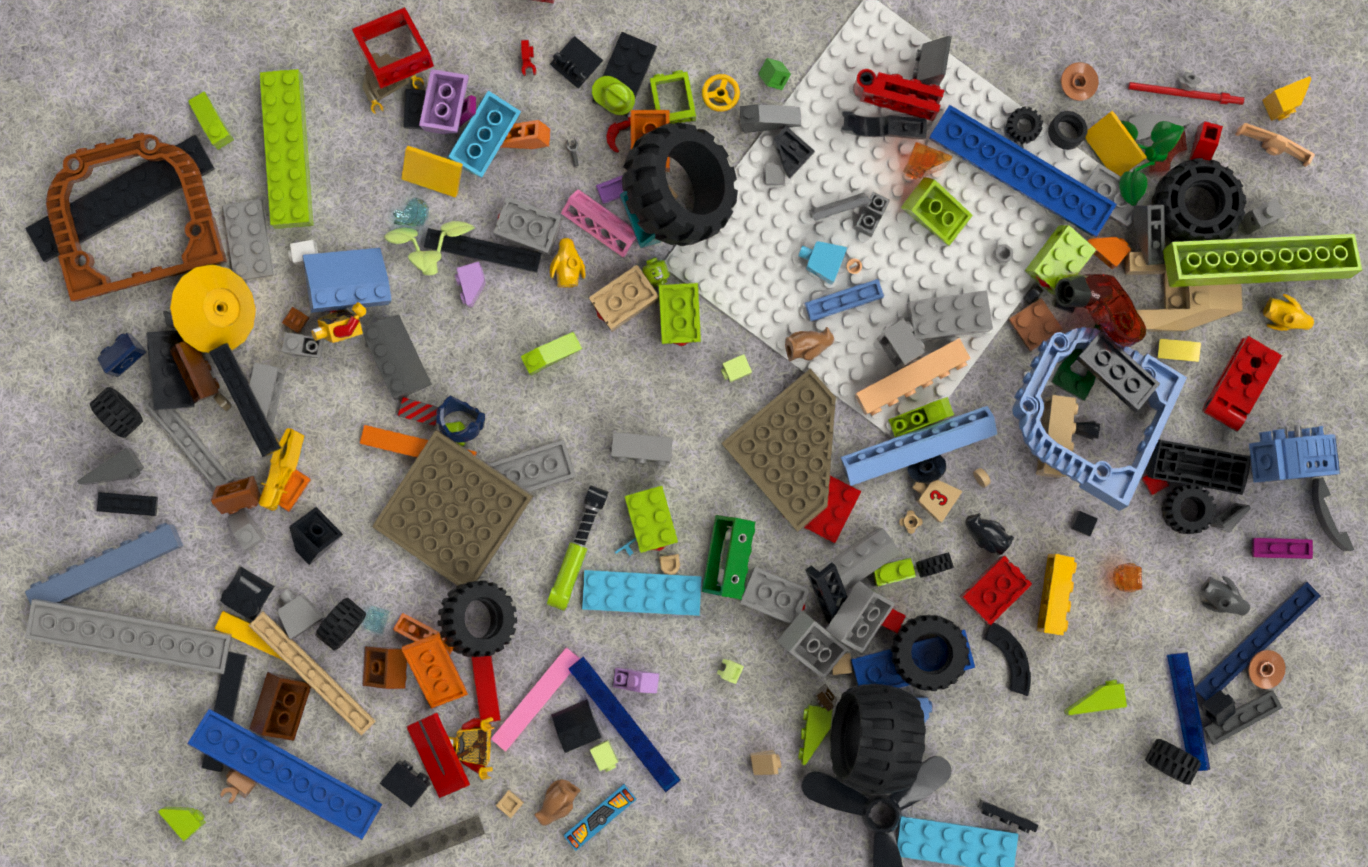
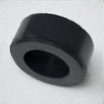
(1033, 294)

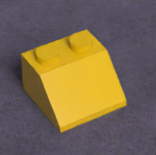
(1285, 100)

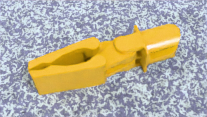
(282, 465)

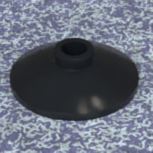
(928, 470)

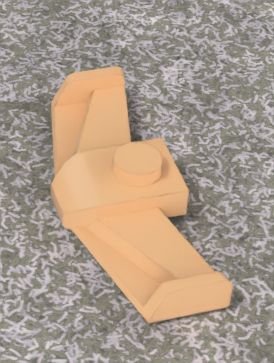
(1275, 143)

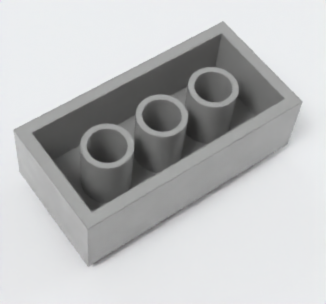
(950, 316)

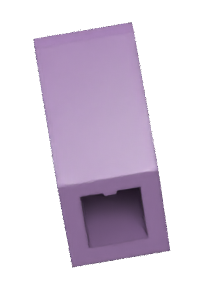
(472, 282)
(636, 680)

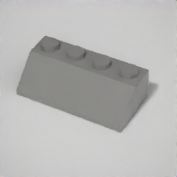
(863, 558)

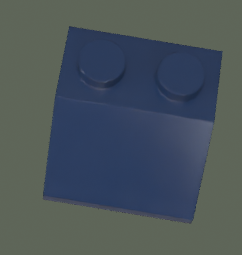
(121, 355)

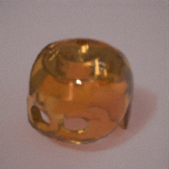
(1127, 577)

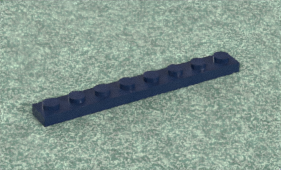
(1257, 641)

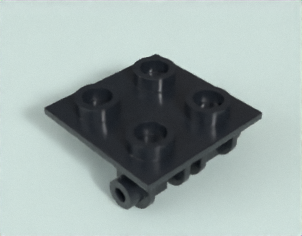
(576, 62)

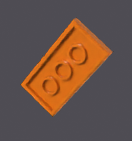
(434, 670)

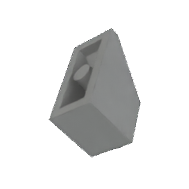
(245, 529)

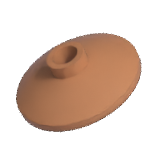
(1088, 81)
(1273, 672)

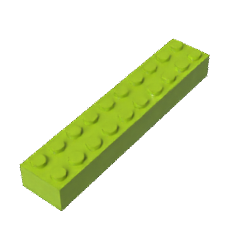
(1261, 260)

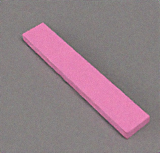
(535, 700)

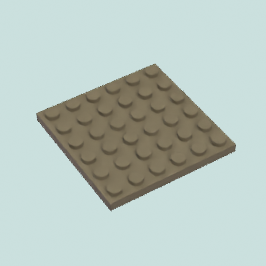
(452, 510)

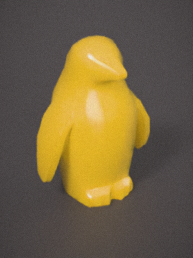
(567, 265)
(1287, 314)

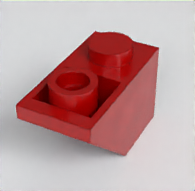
(1206, 141)

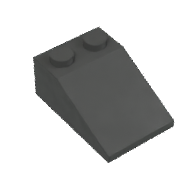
(932, 61)

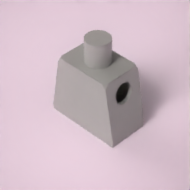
(1263, 216)
(298, 614)

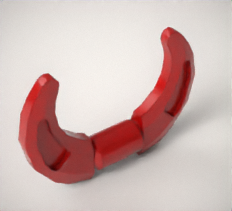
(614, 130)

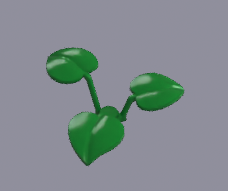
(1165, 137)

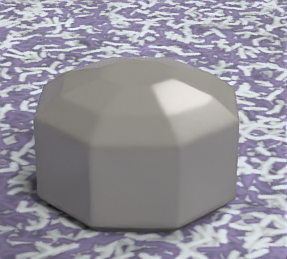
(1003, 253)

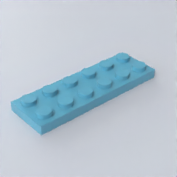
(641, 592)
(956, 843)

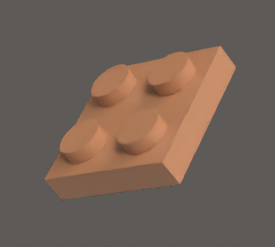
(1035, 324)

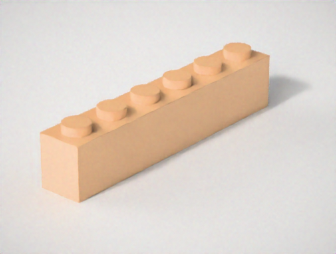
(912, 376)

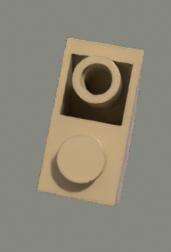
(765, 763)

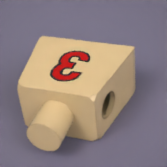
(936, 498)

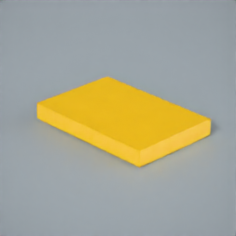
(1114, 144)
(431, 171)

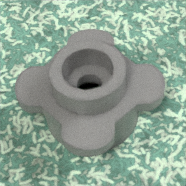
(1189, 81)

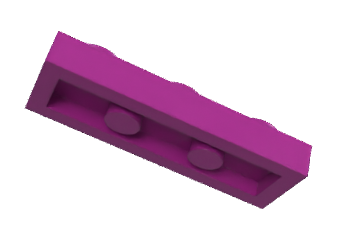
(1282, 548)

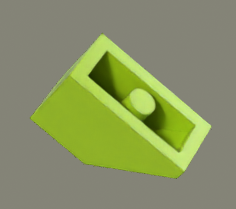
(183, 820)

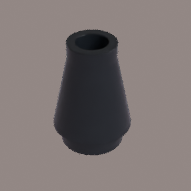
(1088, 429)

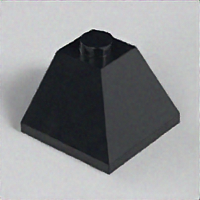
(313, 535)

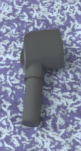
(573, 151)

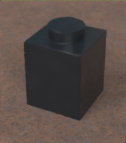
(1219, 708)

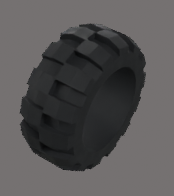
(650, 194)

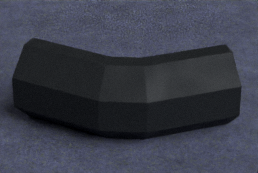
(1199, 466)

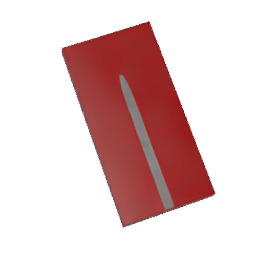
(438, 755)

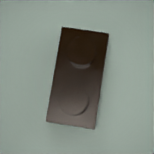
(826, 698)

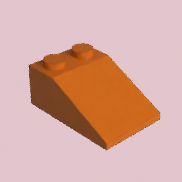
(645, 121)

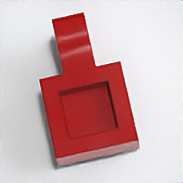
(527, 54)

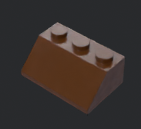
(195, 372)
(280, 706)

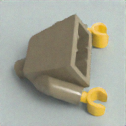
(371, 86)

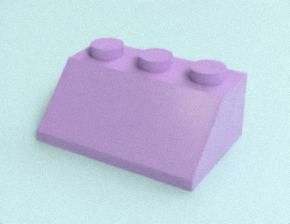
(443, 102)

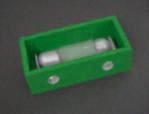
(728, 556)

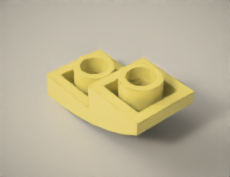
(1179, 350)

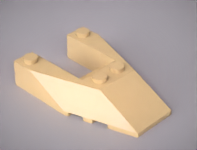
(1187, 305)

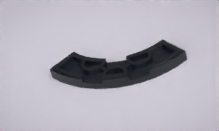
(1015, 655)

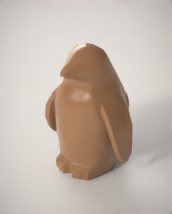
(808, 344)
(557, 802)

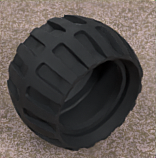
(877, 739)

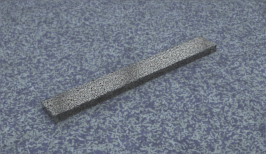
(426, 845)

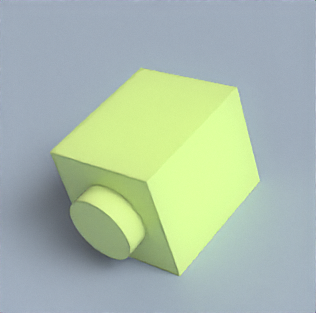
(736, 369)
(604, 756)

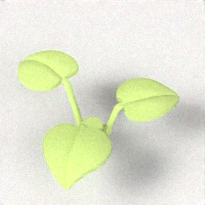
(427, 260)

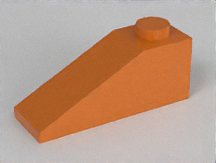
(527, 136)
(415, 630)

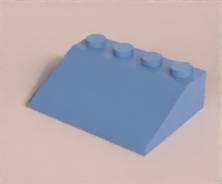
(346, 278)

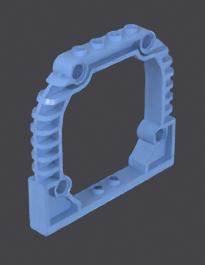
(1115, 484)

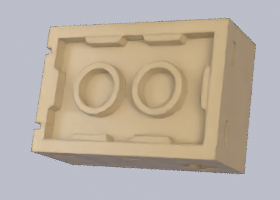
(624, 298)

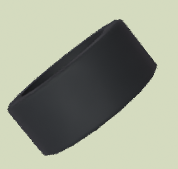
(1073, 119)

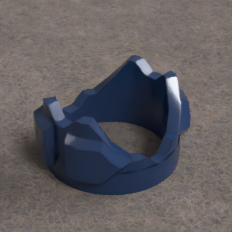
(453, 404)

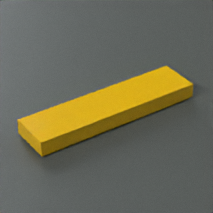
(242, 631)

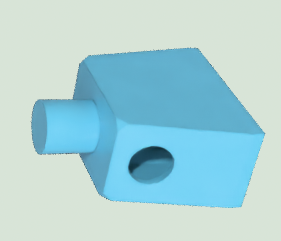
(824, 260)

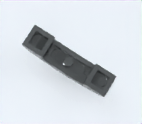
(1319, 492)

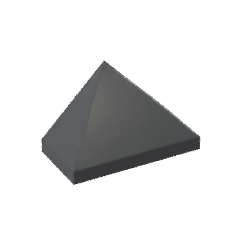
(1231, 517)

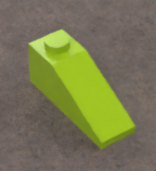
(210, 120)
(550, 353)
(1103, 697)

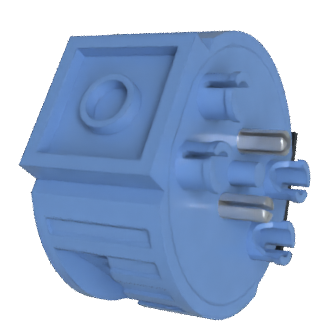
(1294, 454)

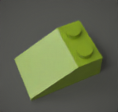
(937, 210)

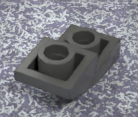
(872, 214)

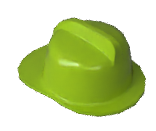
(613, 95)

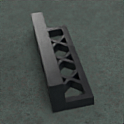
(822, 589)

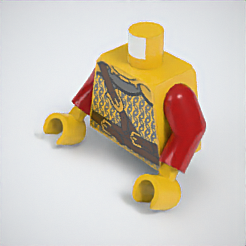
(340, 324)
(474, 745)

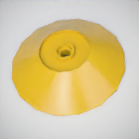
(196, 312)

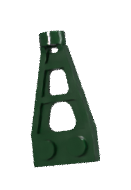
(1070, 381)

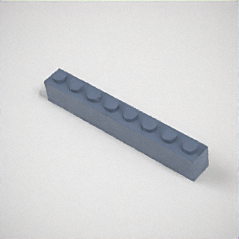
(108, 566)

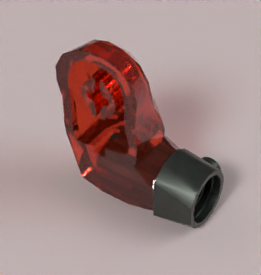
(1106, 304)

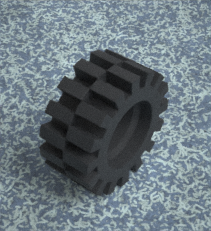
(1024, 113)
(934, 565)

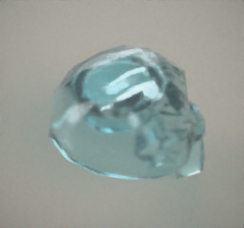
(414, 214)

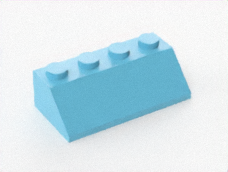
(484, 134)

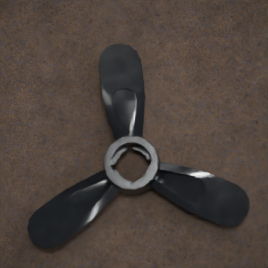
(837, 796)

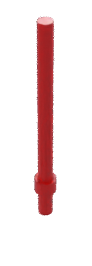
(1222, 98)

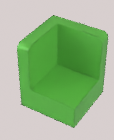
(774, 73)

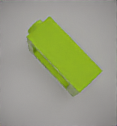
(681, 116)

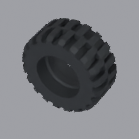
(501, 619)
(956, 657)

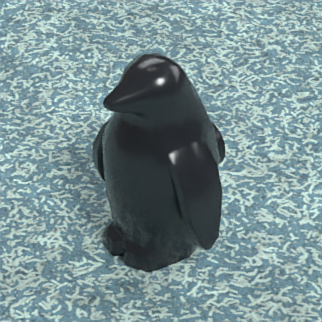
(988, 534)

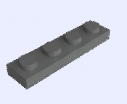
(1244, 717)

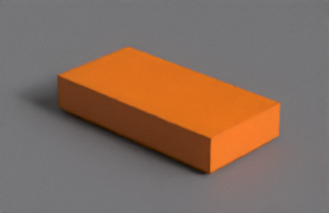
(294, 489)

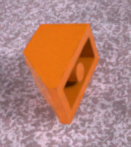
(1110, 250)

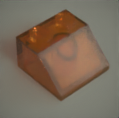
(925, 161)

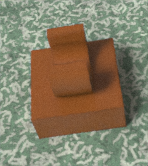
(295, 320)

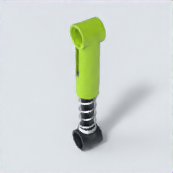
(576, 551)

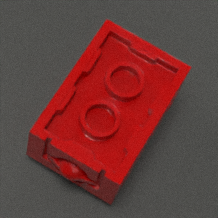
(995, 590)

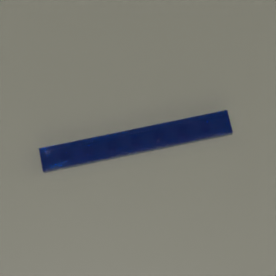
(624, 724)

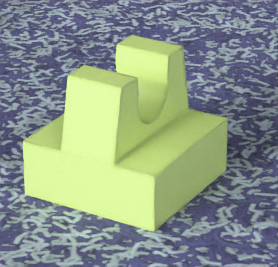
(731, 672)

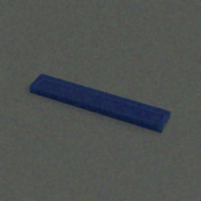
(1188, 708)

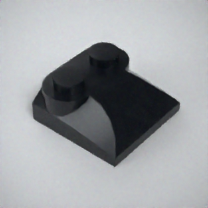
(246, 593)

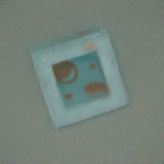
(376, 619)

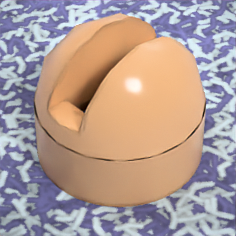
(856, 269)

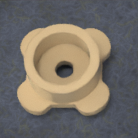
(905, 522)

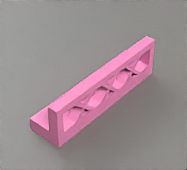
(601, 219)

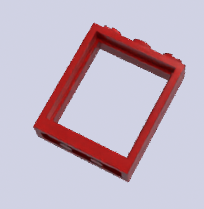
(402, 68)

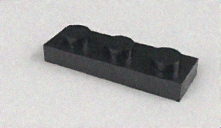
(1007, 817)

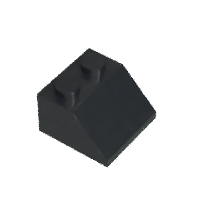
(576, 726)
(406, 783)

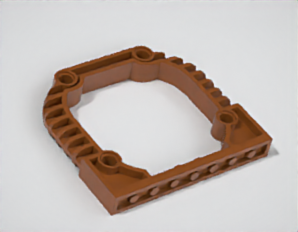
(85, 280)

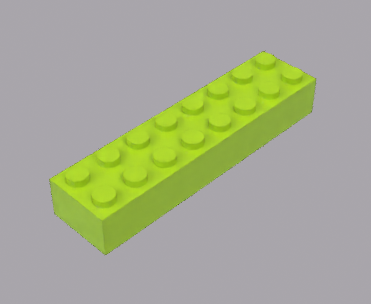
(286, 149)

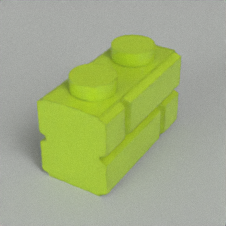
(894, 572)

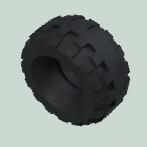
(1216, 179)

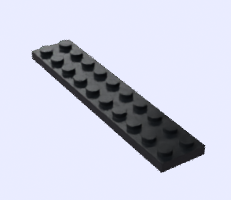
(119, 198)

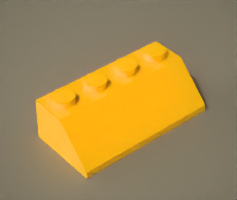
(1056, 593)

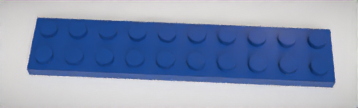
(1022, 171)
(285, 774)

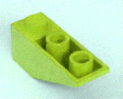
(921, 417)
(817, 726)

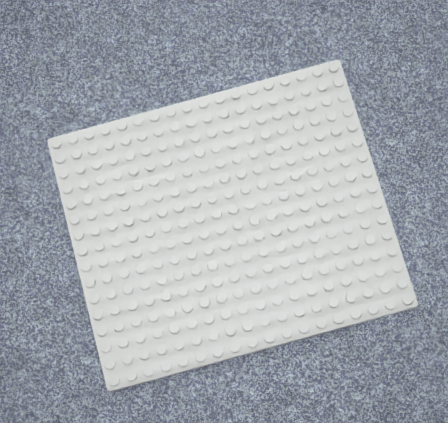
(754, 260)

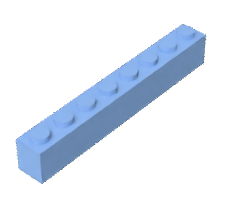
(919, 445)

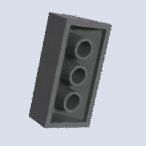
(396, 357)

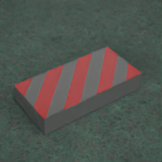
(418, 411)

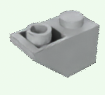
(302, 345)

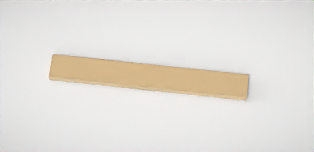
(312, 673)

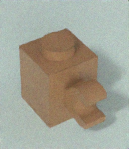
(238, 785)

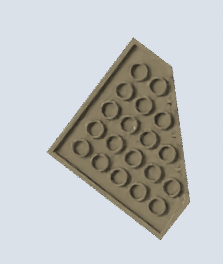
(790, 449)

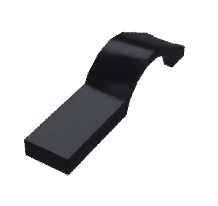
(884, 126)

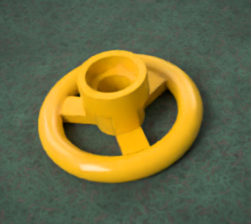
(720, 99)

